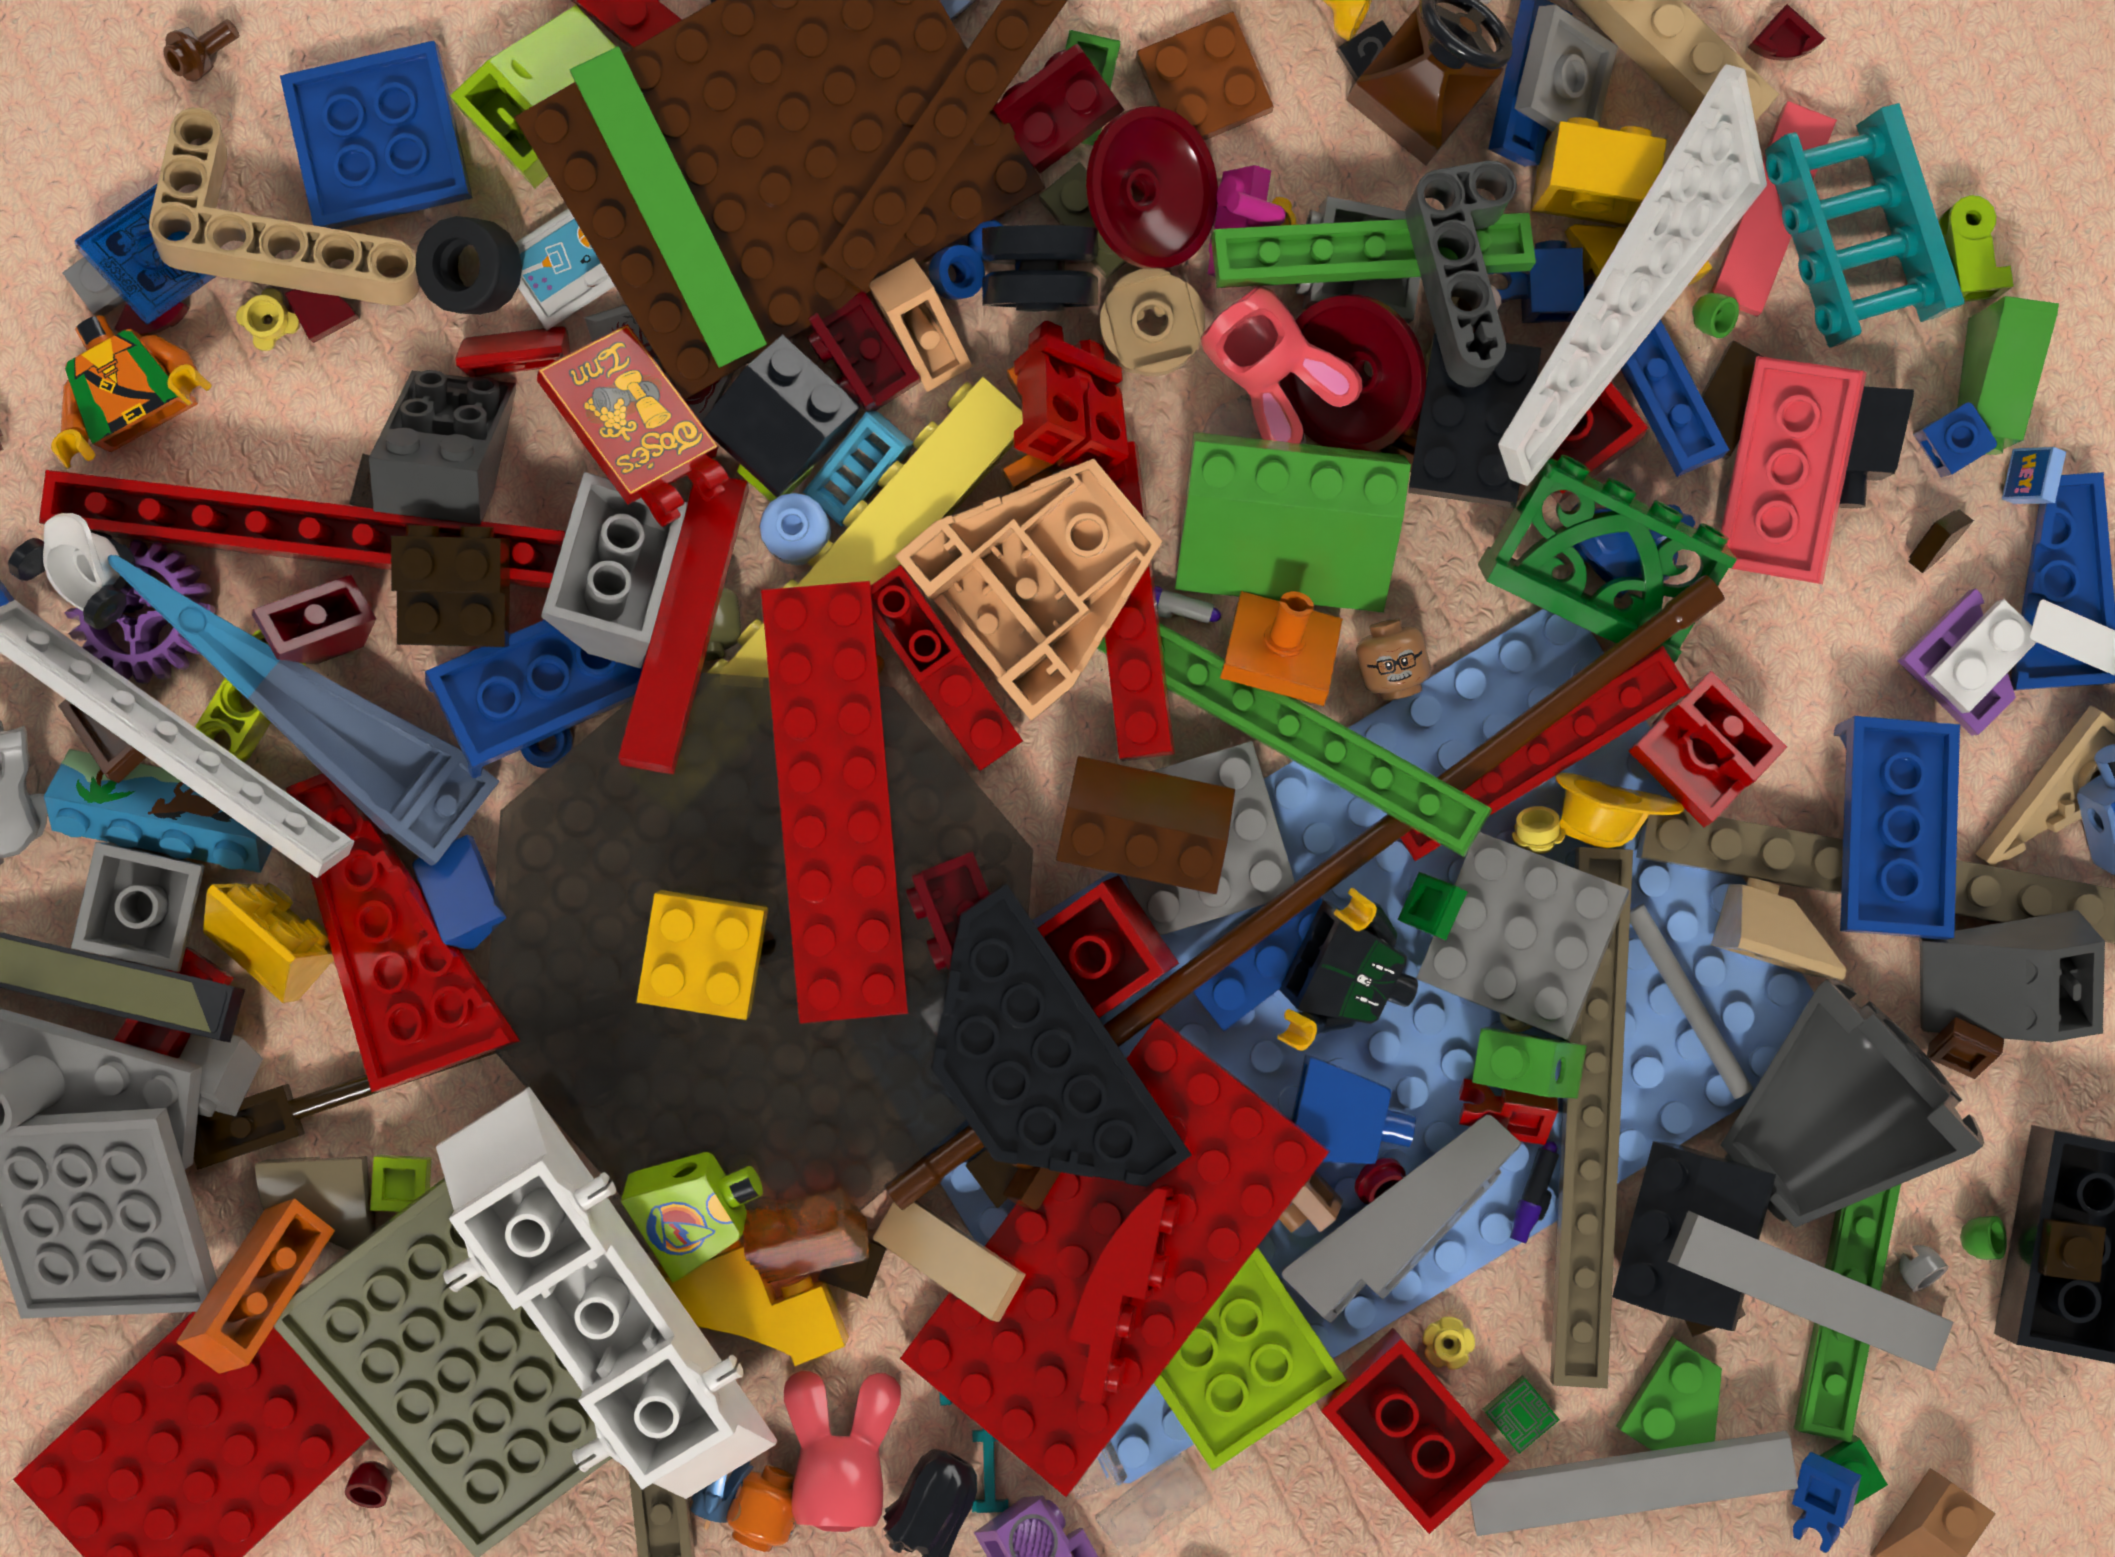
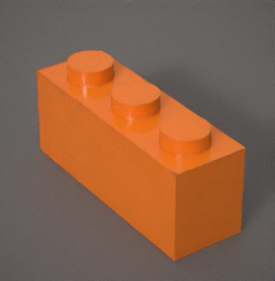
(256, 1286)

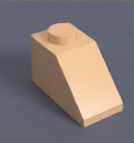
(920, 324)

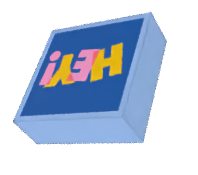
(2034, 475)

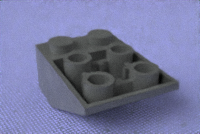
(442, 447)
(2017, 978)

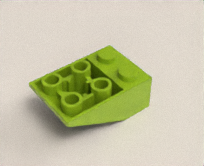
(522, 78)

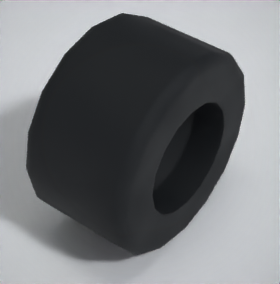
(438, 265)

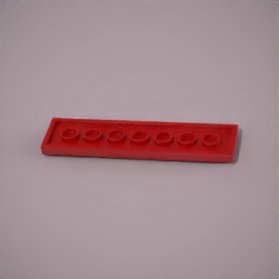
(834, 801)

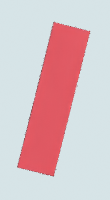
(1760, 233)

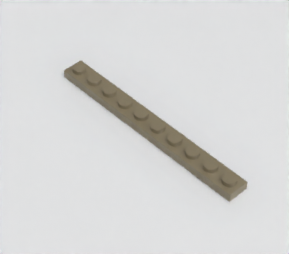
(1816, 864)
(1591, 1157)

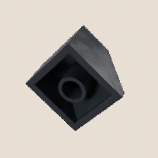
(781, 416)

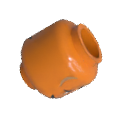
(763, 1509)

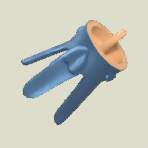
(715, 1499)

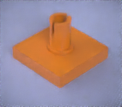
(1282, 646)

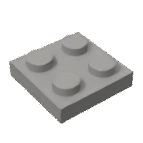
(1564, 70)

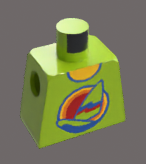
(689, 1209)

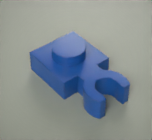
(1827, 1496)

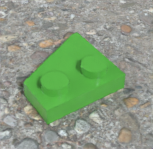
(1675, 1401)

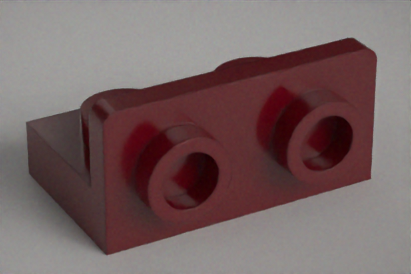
(1058, 107)

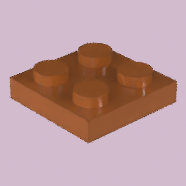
(1207, 76)

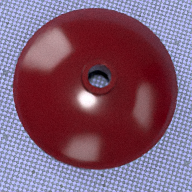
(1170, 185)
(1390, 400)

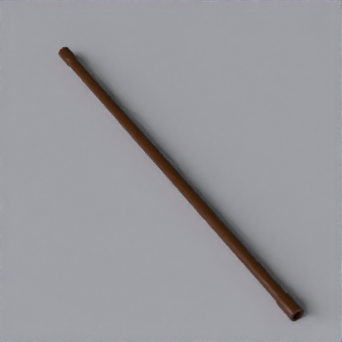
(1676, 616)

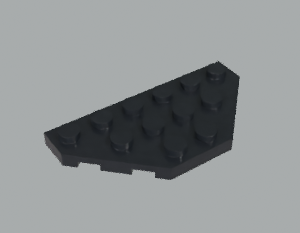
(1037, 1061)

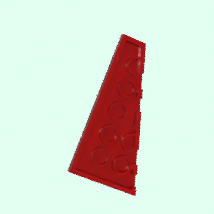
(405, 989)

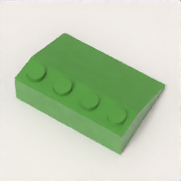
(1291, 520)

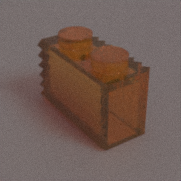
(805, 1236)

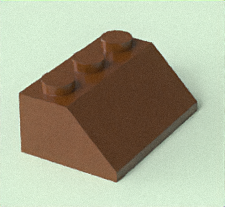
(1146, 825)

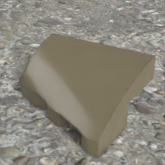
(327, 1187)

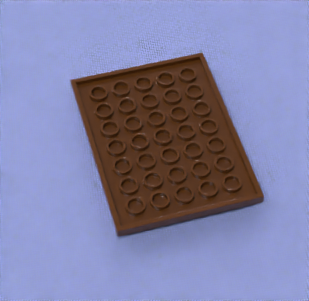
(780, 136)

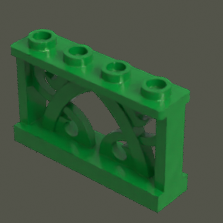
(1532, 573)

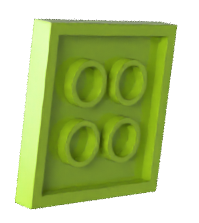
(1247, 1366)

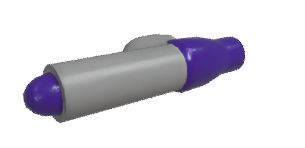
(1174, 603)

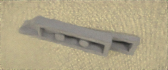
(1402, 1223)

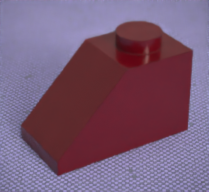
(317, 622)

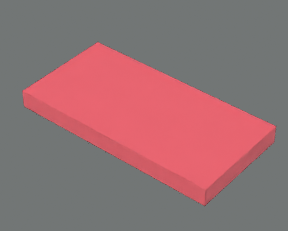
(1791, 467)

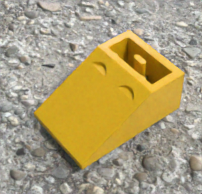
(267, 937)

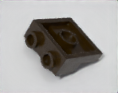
(451, 587)

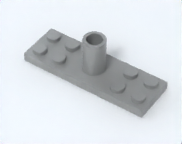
(72, 1071)

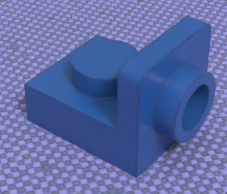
(1955, 440)

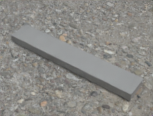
(1810, 1291)
(1635, 1483)

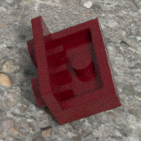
(864, 352)
(941, 896)

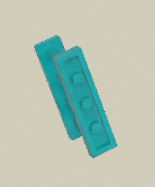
(1908, 210)

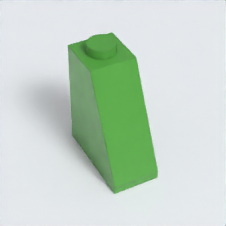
(2005, 363)

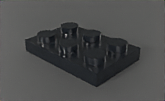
(1462, 428)

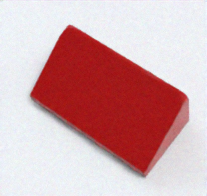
(512, 351)

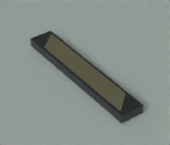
(119, 987)

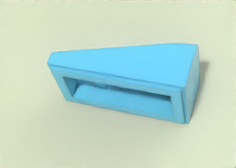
(858, 438)

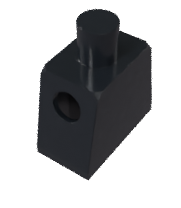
(1876, 441)

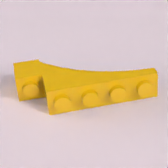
(736, 1300)

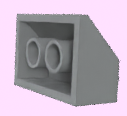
(611, 573)

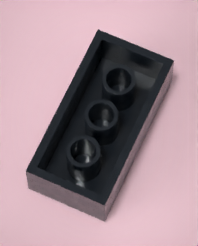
(2071, 1181)

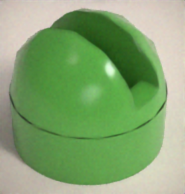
(1715, 314)
(1984, 1238)

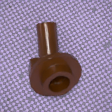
(190, 55)

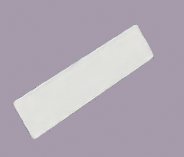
(2074, 636)

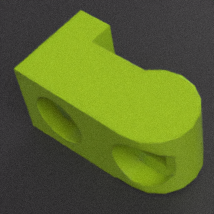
(1971, 249)

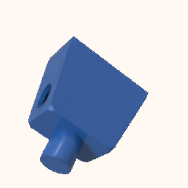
(1348, 1113)

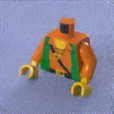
(121, 389)

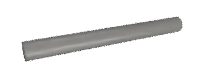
(1689, 1002)

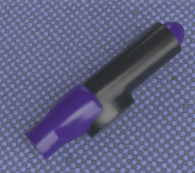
(1535, 1197)

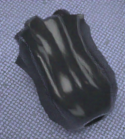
(932, 1505)

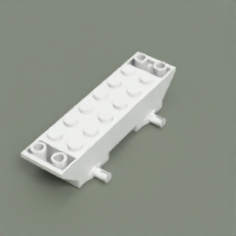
(569, 1259)

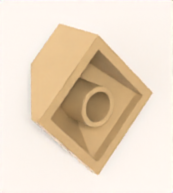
(1773, 930)

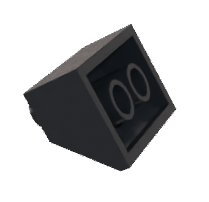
(1673, 1184)

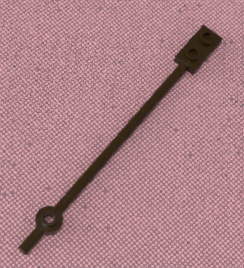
(276, 1115)

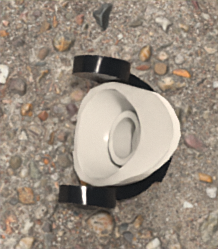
(77, 567)

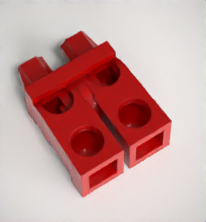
(1069, 402)

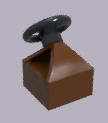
(1432, 74)

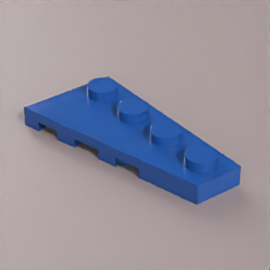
(2072, 571)

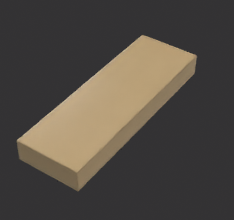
(950, 1258)

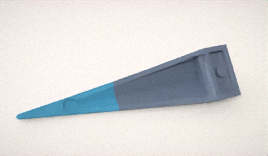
(383, 764)

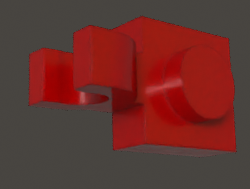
(1522, 1114)

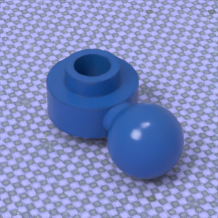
(967, 265)

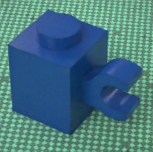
(1552, 287)

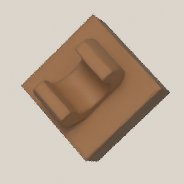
(1314, 1202)

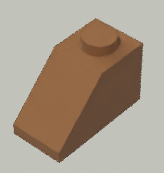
(1935, 1522)

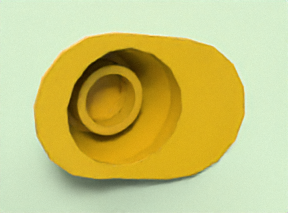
(1606, 813)

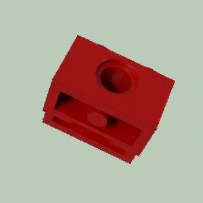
(1707, 748)

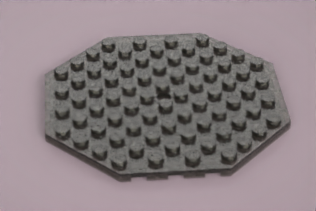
(660, 1083)

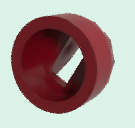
(369, 1485)

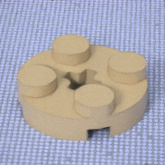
(1168, 297)

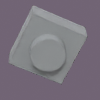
(92, 288)

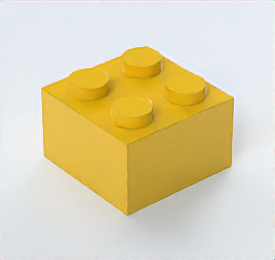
(1596, 171)
(702, 954)

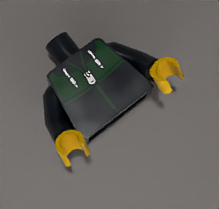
(1344, 971)

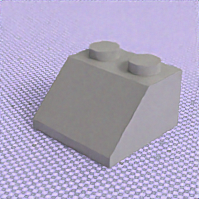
(138, 906)

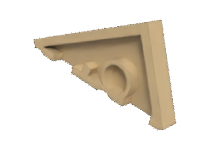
(2052, 794)

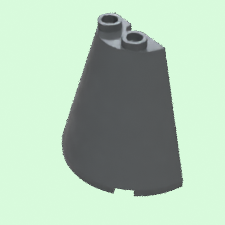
(1847, 1111)

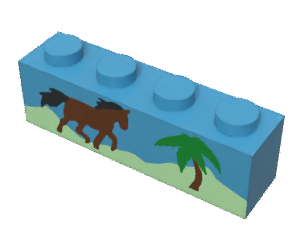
(148, 813)

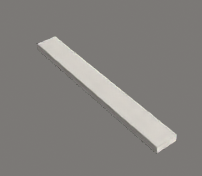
(170, 741)

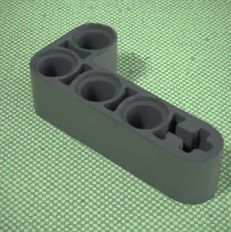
(1464, 277)

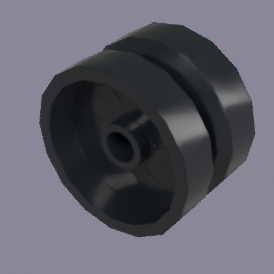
(1039, 262)

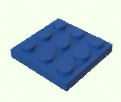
(376, 136)

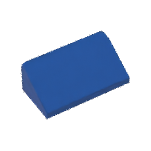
(460, 894)

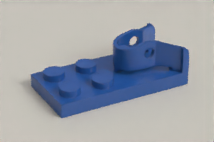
(525, 692)
(1899, 827)

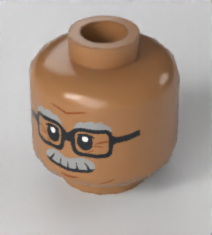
(1393, 660)

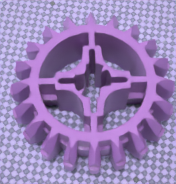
(145, 630)

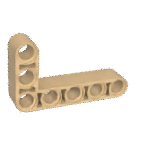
(262, 236)

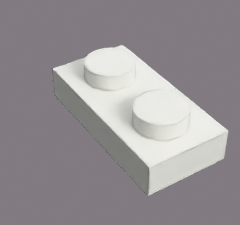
(1982, 656)

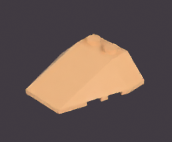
(1036, 577)

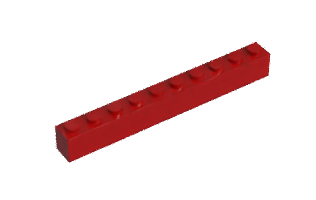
(270, 524)

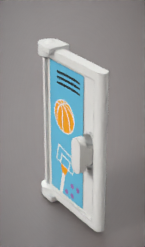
(558, 270)

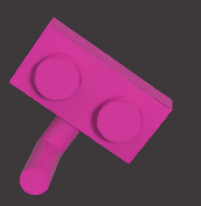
(1244, 202)

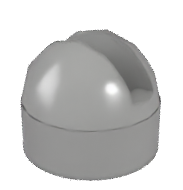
(1922, 1269)

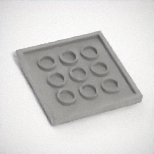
(100, 1217)

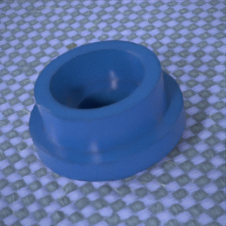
(541, 759)

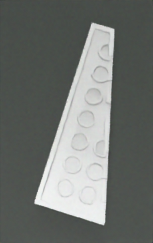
(1674, 232)

